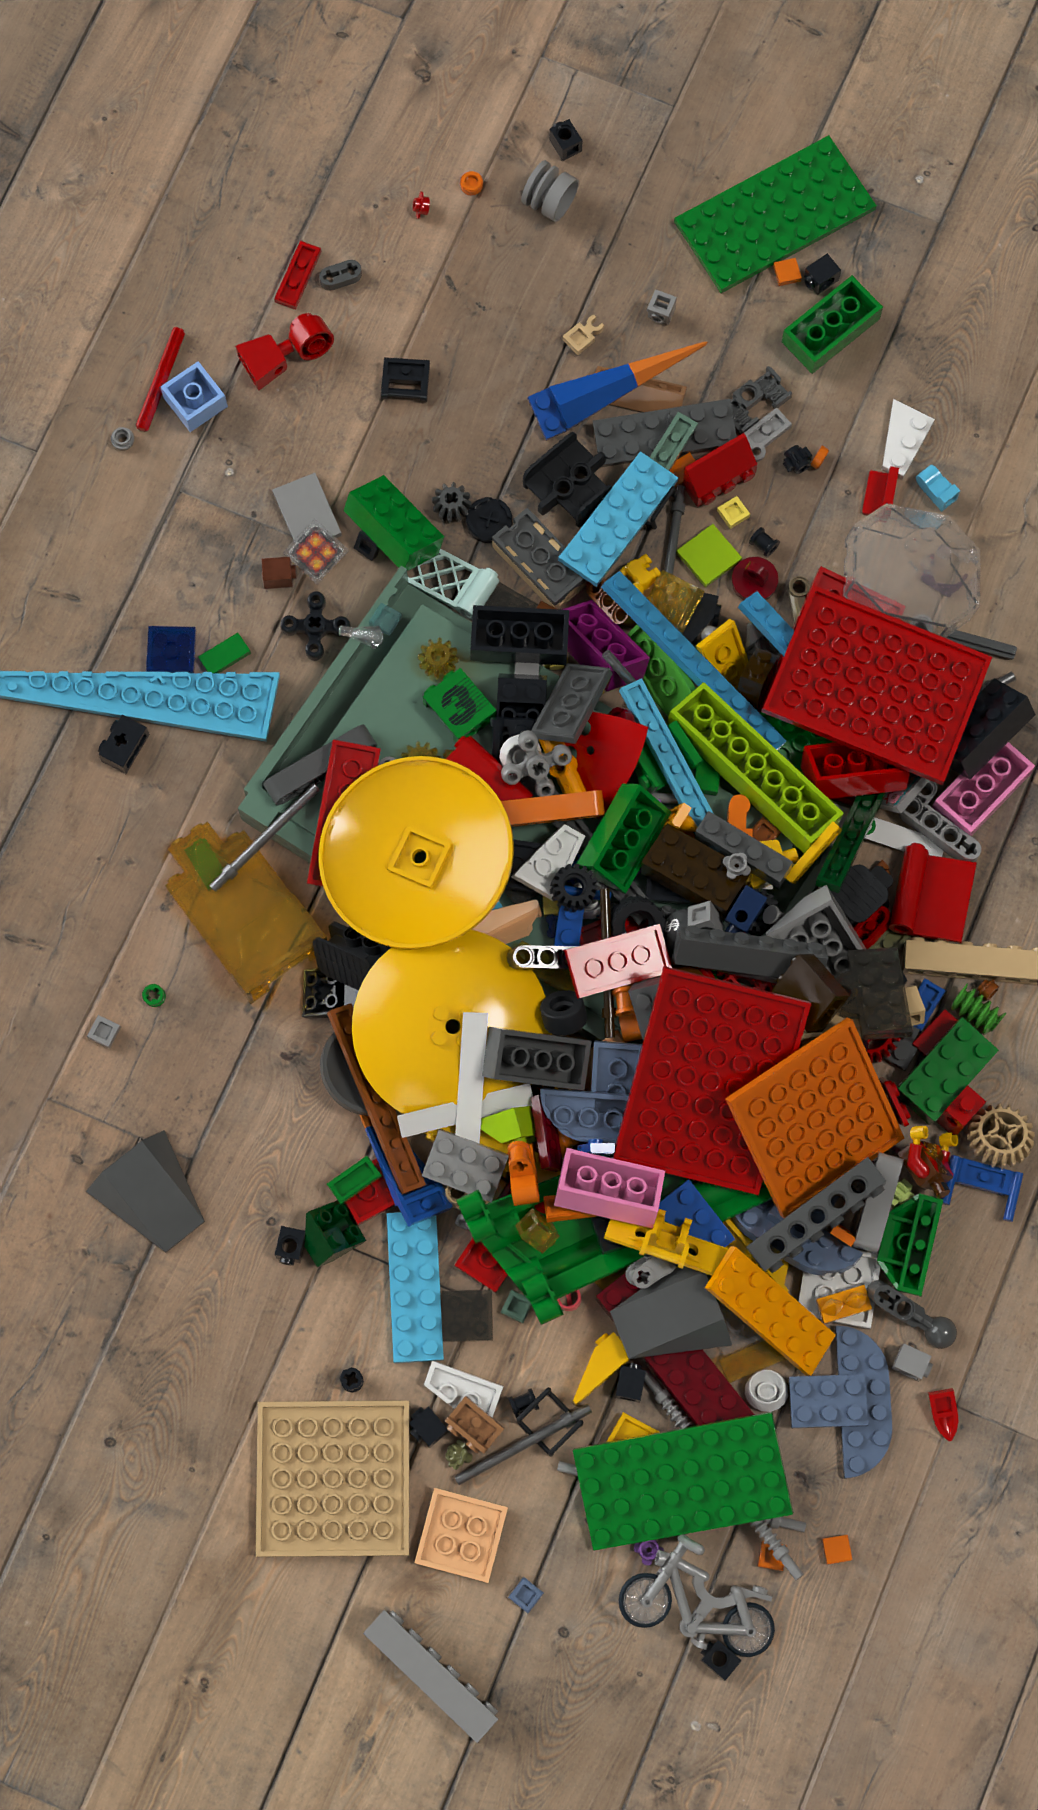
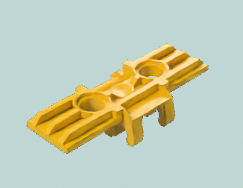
(668, 1243)

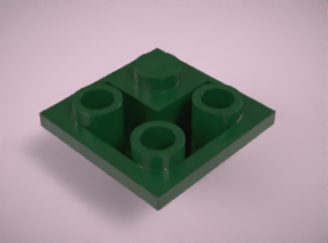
(331, 1233)

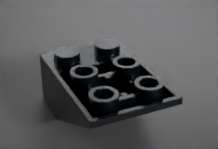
(520, 698)
(324, 994)

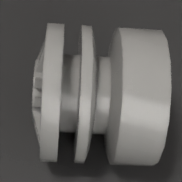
(550, 191)

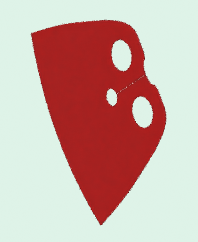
(616, 753)

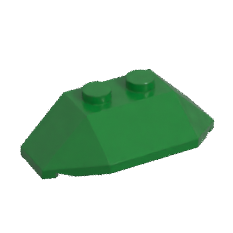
(909, 1243)

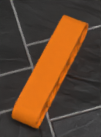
(554, 808)

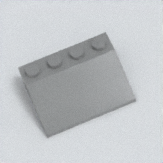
(821, 921)

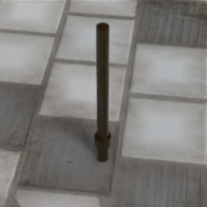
(608, 1011)

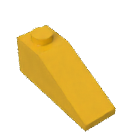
(604, 1362)

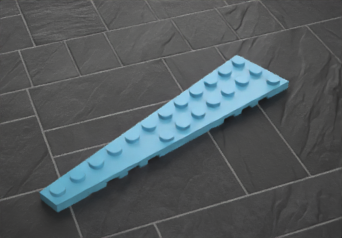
(195, 701)

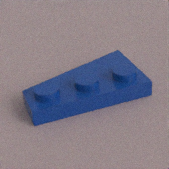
(689, 1203)

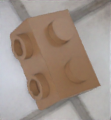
(474, 1425)

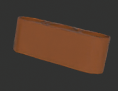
(609, 606)

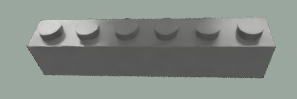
(740, 951)

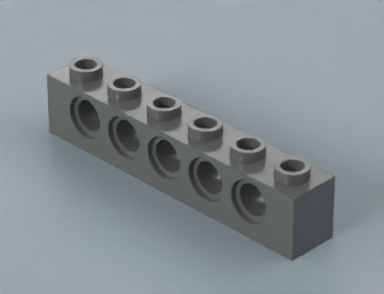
(863, 1172)

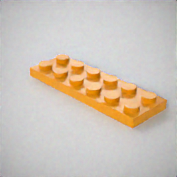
(770, 1311)

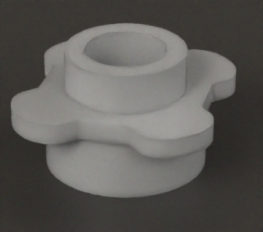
(741, 860)

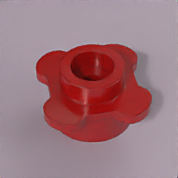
(421, 205)

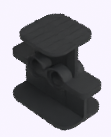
(558, 470)
(863, 892)
(346, 955)

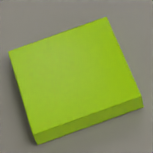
(709, 555)

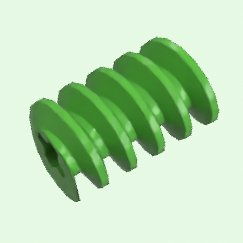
(977, 1010)

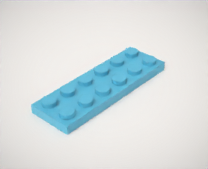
(618, 519)
(414, 1290)

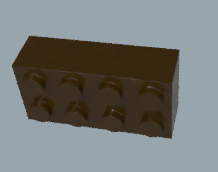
(692, 870)

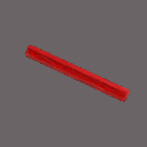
(160, 378)

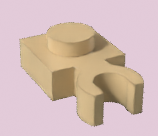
(581, 336)

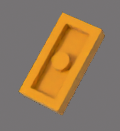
(682, 820)
(844, 1304)

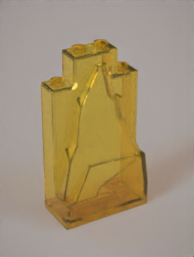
(251, 920)

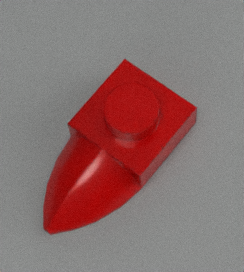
(944, 1412)

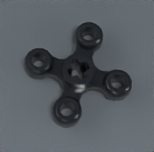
(315, 617)

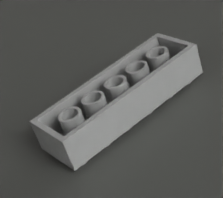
(431, 1676)

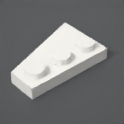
(905, 436)
(548, 859)
(455, 1384)

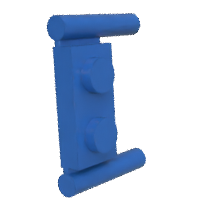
(570, 923)
(985, 1178)

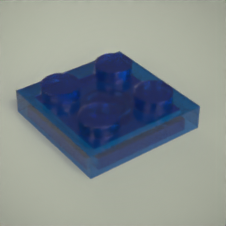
(171, 649)

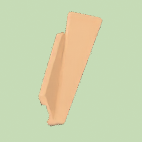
(510, 921)

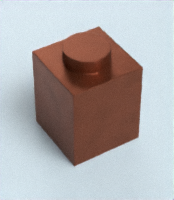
(278, 572)

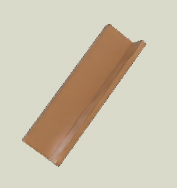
(651, 395)

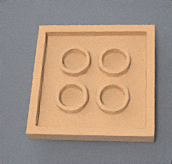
(461, 1535)

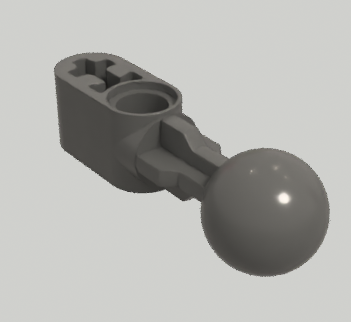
(939, 1331)

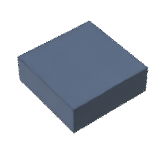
(525, 1595)

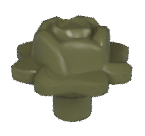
(458, 1454)

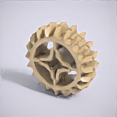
(995, 1147)

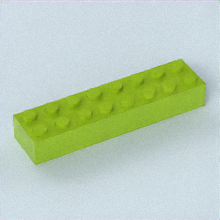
(755, 767)

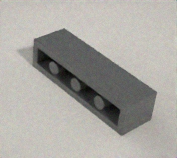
(730, 840)

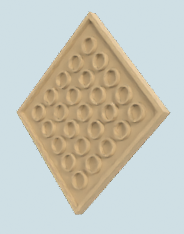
(332, 1479)

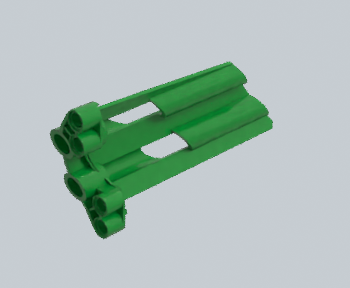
(576, 1255)

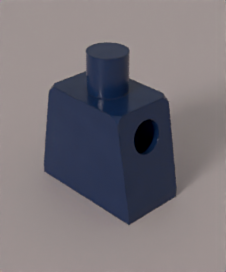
(748, 903)

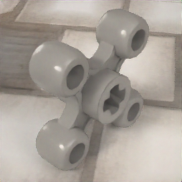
(532, 757)

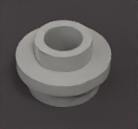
(119, 433)

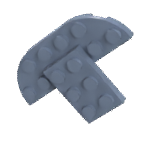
(601, 1110)
(819, 1258)
(852, 1400)

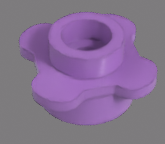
(647, 1557)

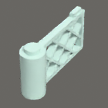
(475, 589)

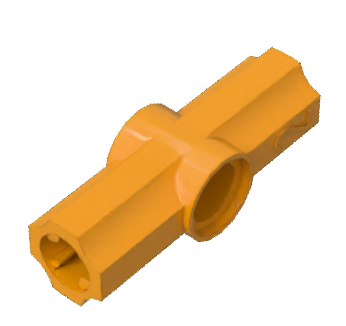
(568, 778)

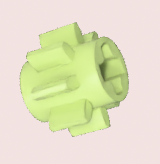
(902, 1193)

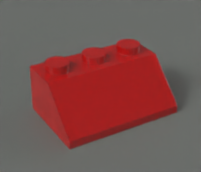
(720, 471)

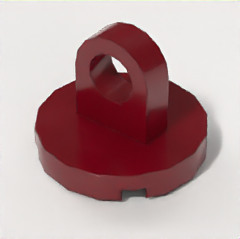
(754, 575)

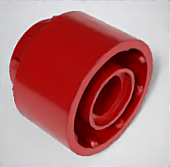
(310, 336)

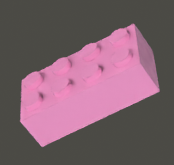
(974, 800)
(609, 1188)

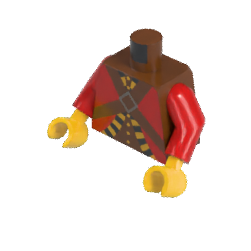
(928, 1161)

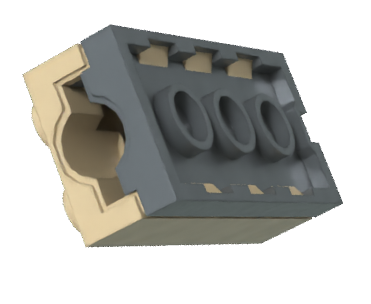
(534, 557)

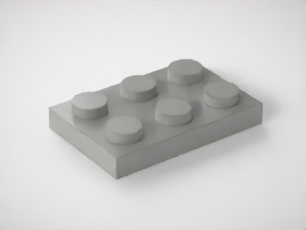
(465, 1164)

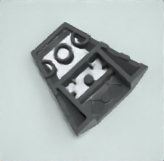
(150, 1192)
(671, 1317)

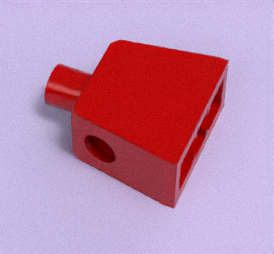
(264, 359)
(961, 1111)

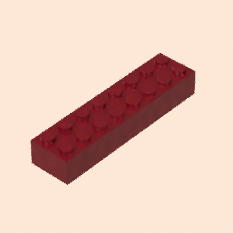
(686, 1375)

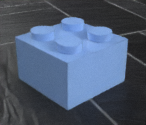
(194, 396)

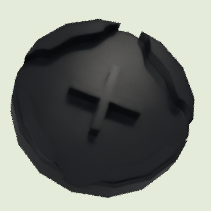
(487, 517)

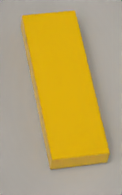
(813, 852)

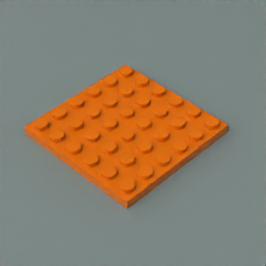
(815, 1116)

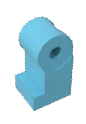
(937, 487)

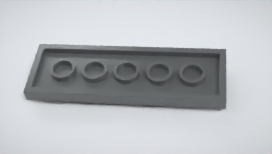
(627, 435)

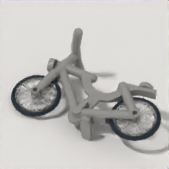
(648, 1599)

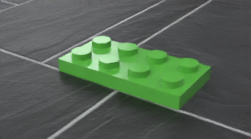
(662, 677)

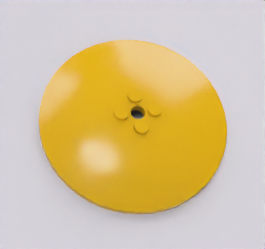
(389, 819)
(412, 996)

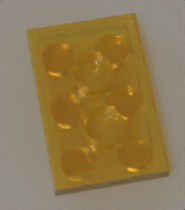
(675, 599)

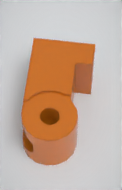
(737, 812)

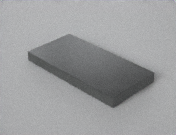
(571, 703)

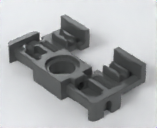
(764, 385)

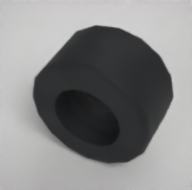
(563, 1013)

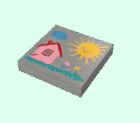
(899, 800)

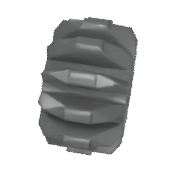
(453, 509)

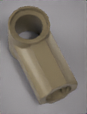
(797, 599)

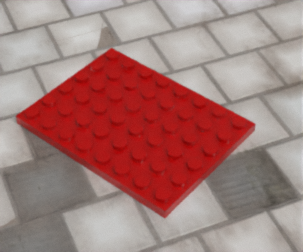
(877, 685)
(696, 1052)

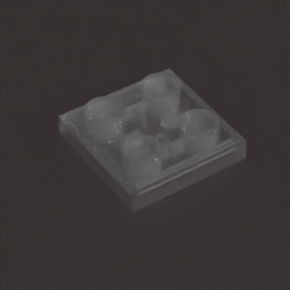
(316, 551)

